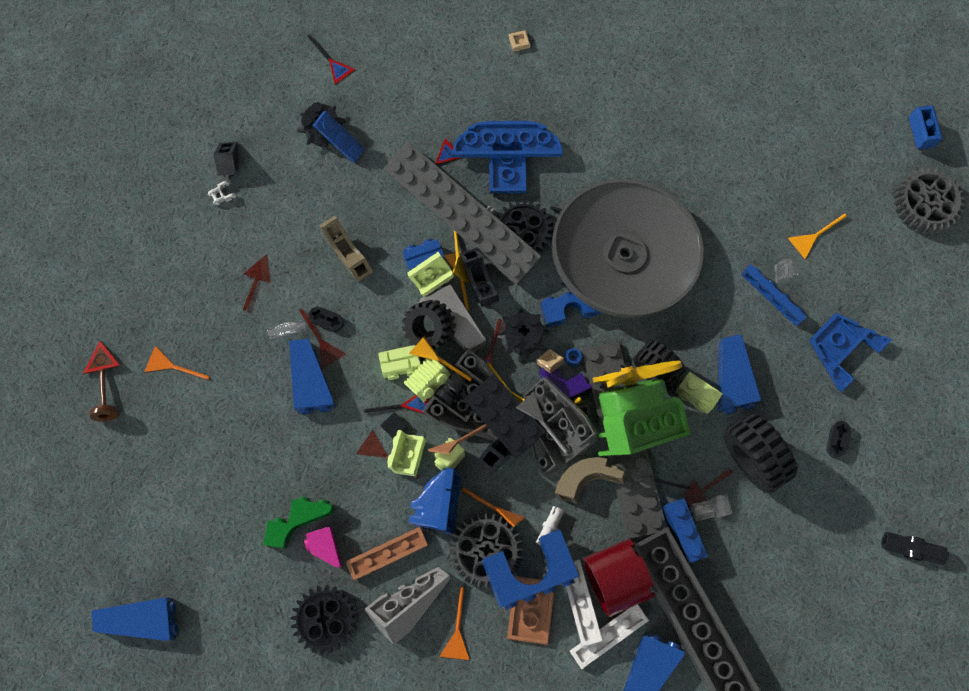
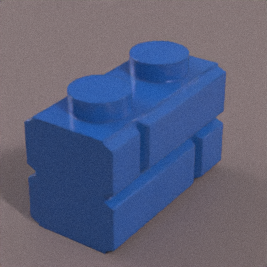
(925, 127)
(416, 255)

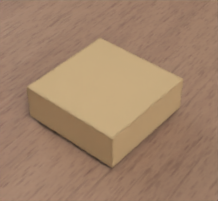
(519, 40)
(550, 361)

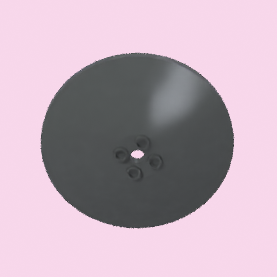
(632, 218)

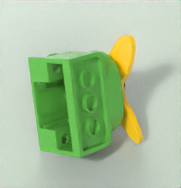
(640, 412)

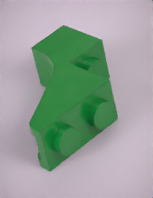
(301, 513)

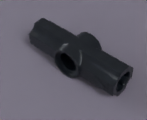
(915, 548)

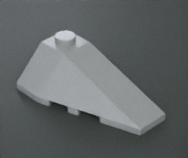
(401, 611)

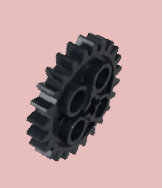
(529, 214)
(305, 623)

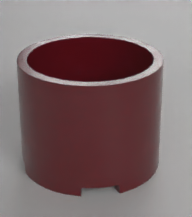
(618, 577)

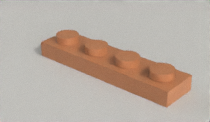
(386, 553)

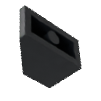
(226, 159)

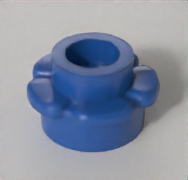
(573, 352)

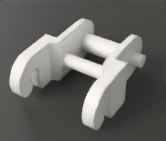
(213, 192)

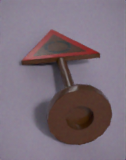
(100, 361)

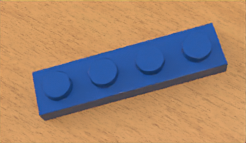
(773, 295)

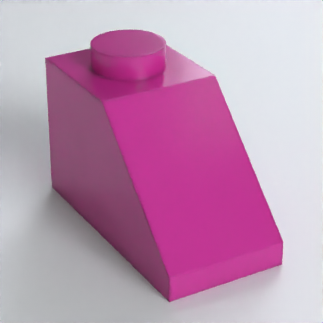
(323, 545)

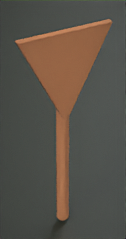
(448, 447)

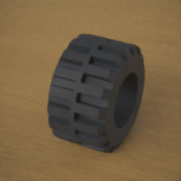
(441, 318)
(656, 353)

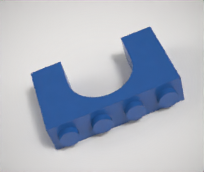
(559, 571)

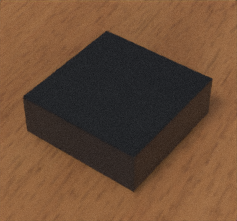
(393, 424)

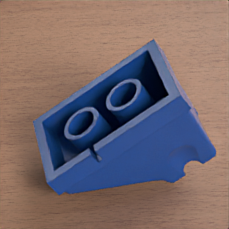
(438, 503)

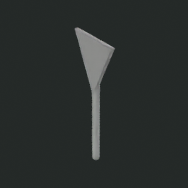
(531, 407)

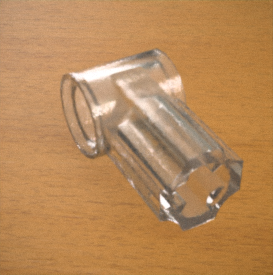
(715, 507)

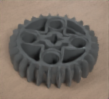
(929, 201)
(485, 523)

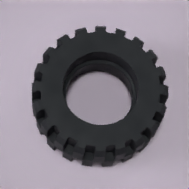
(760, 452)

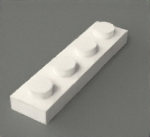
(583, 609)
(611, 634)

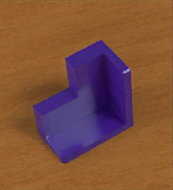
(571, 388)

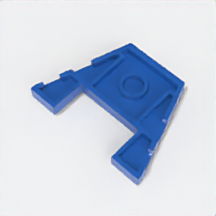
(837, 340)

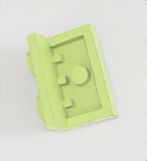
(431, 274)
(406, 453)

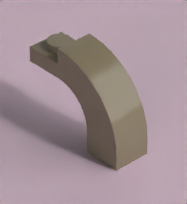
(345, 249)
(583, 472)

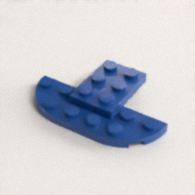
(507, 148)

